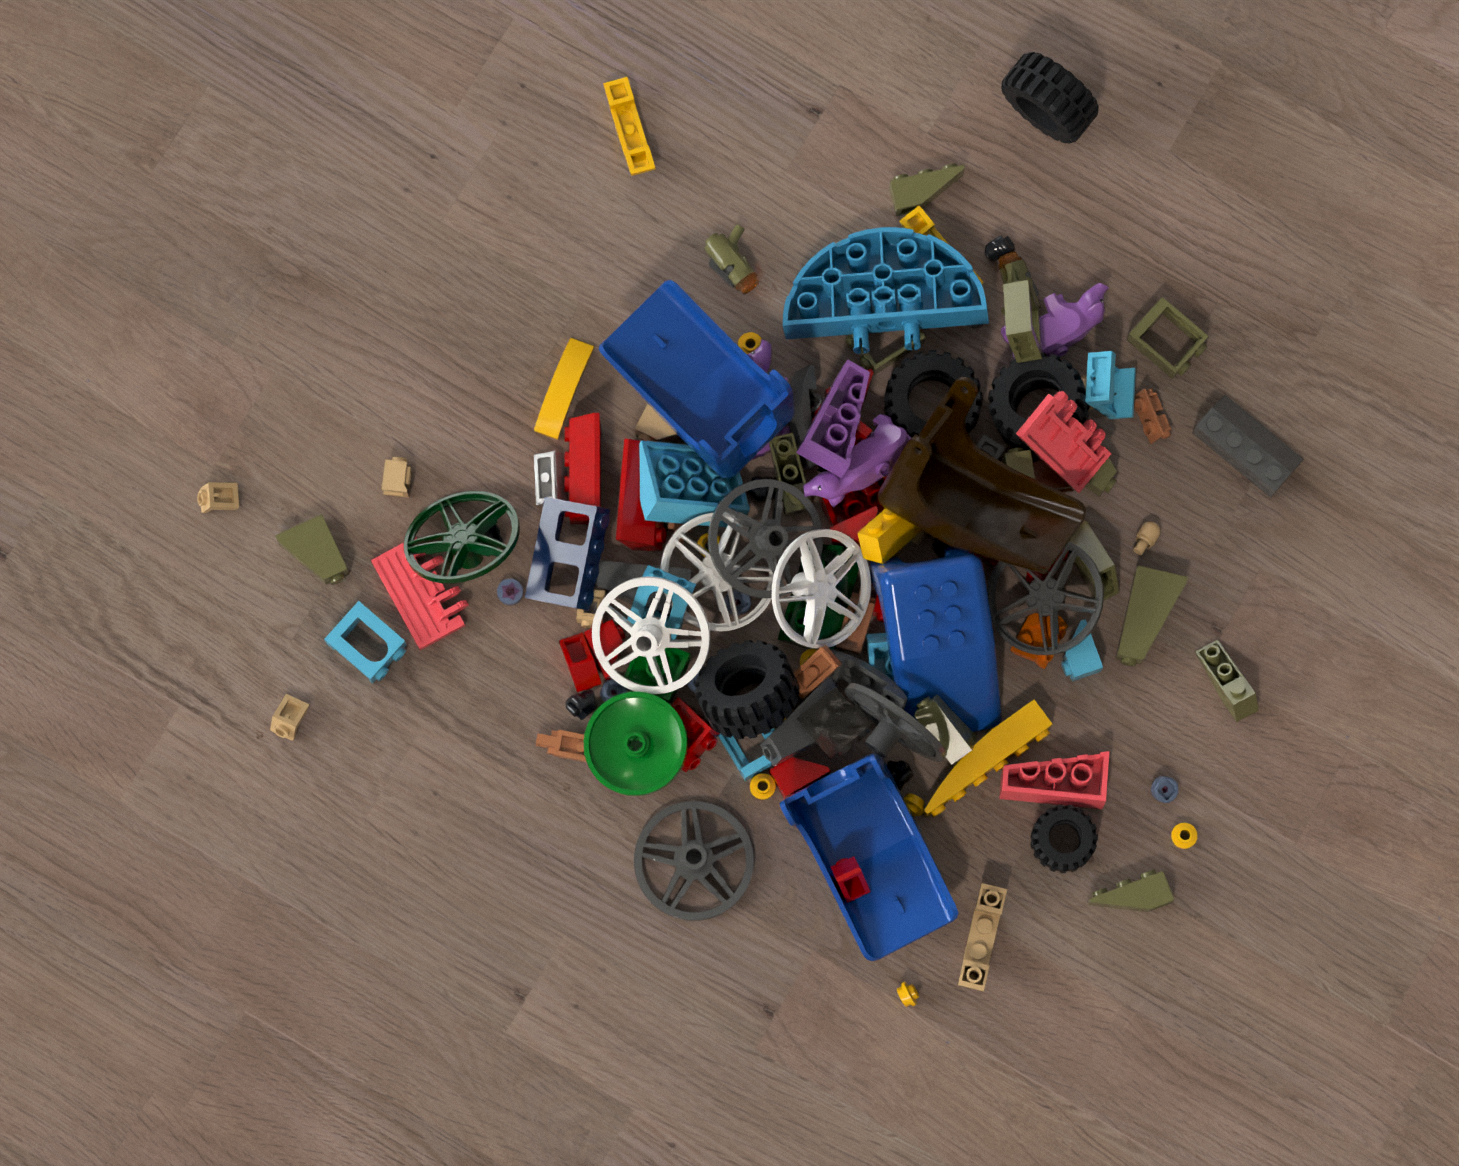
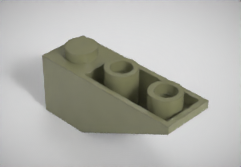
(922, 188)
(788, 470)
(1228, 681)
(1142, 895)

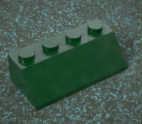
(832, 620)

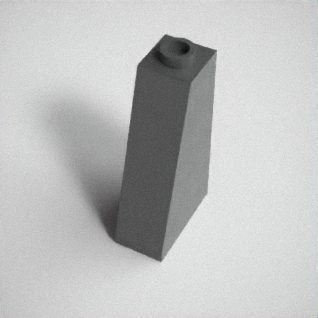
(614, 573)
(791, 736)

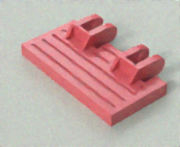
(1064, 442)
(419, 598)

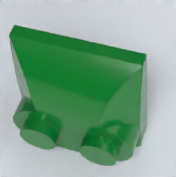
(640, 671)

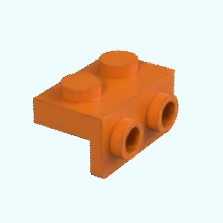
(1031, 635)

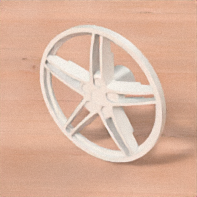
(710, 577)
(818, 588)
(650, 635)

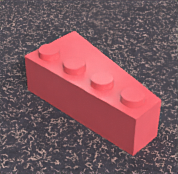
(1060, 781)

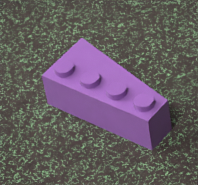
(835, 425)

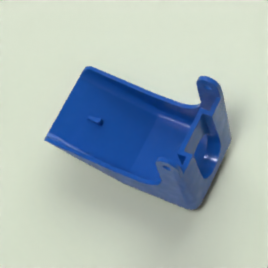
(699, 380)
(941, 634)
(866, 817)

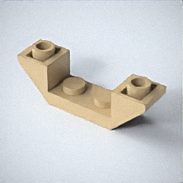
(981, 937)

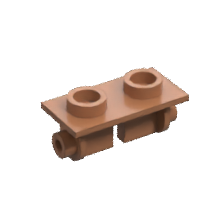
(1146, 405)

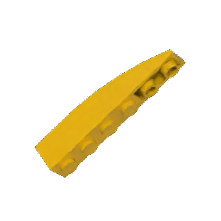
(885, 536)
(991, 753)

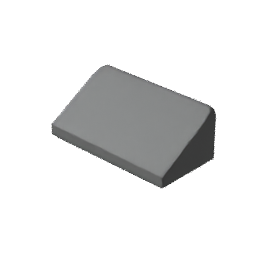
(549, 476)

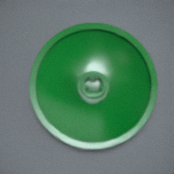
(635, 743)

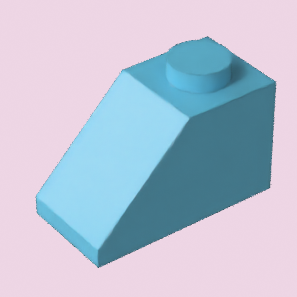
(1082, 659)

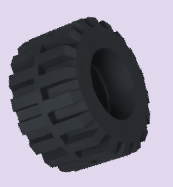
(1064, 816)

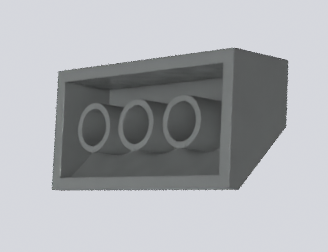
(1247, 445)

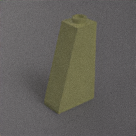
(1147, 608)

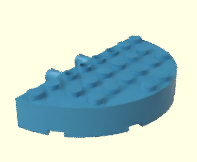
(883, 284)

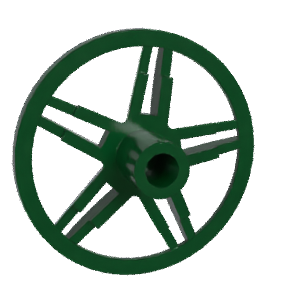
(462, 539)

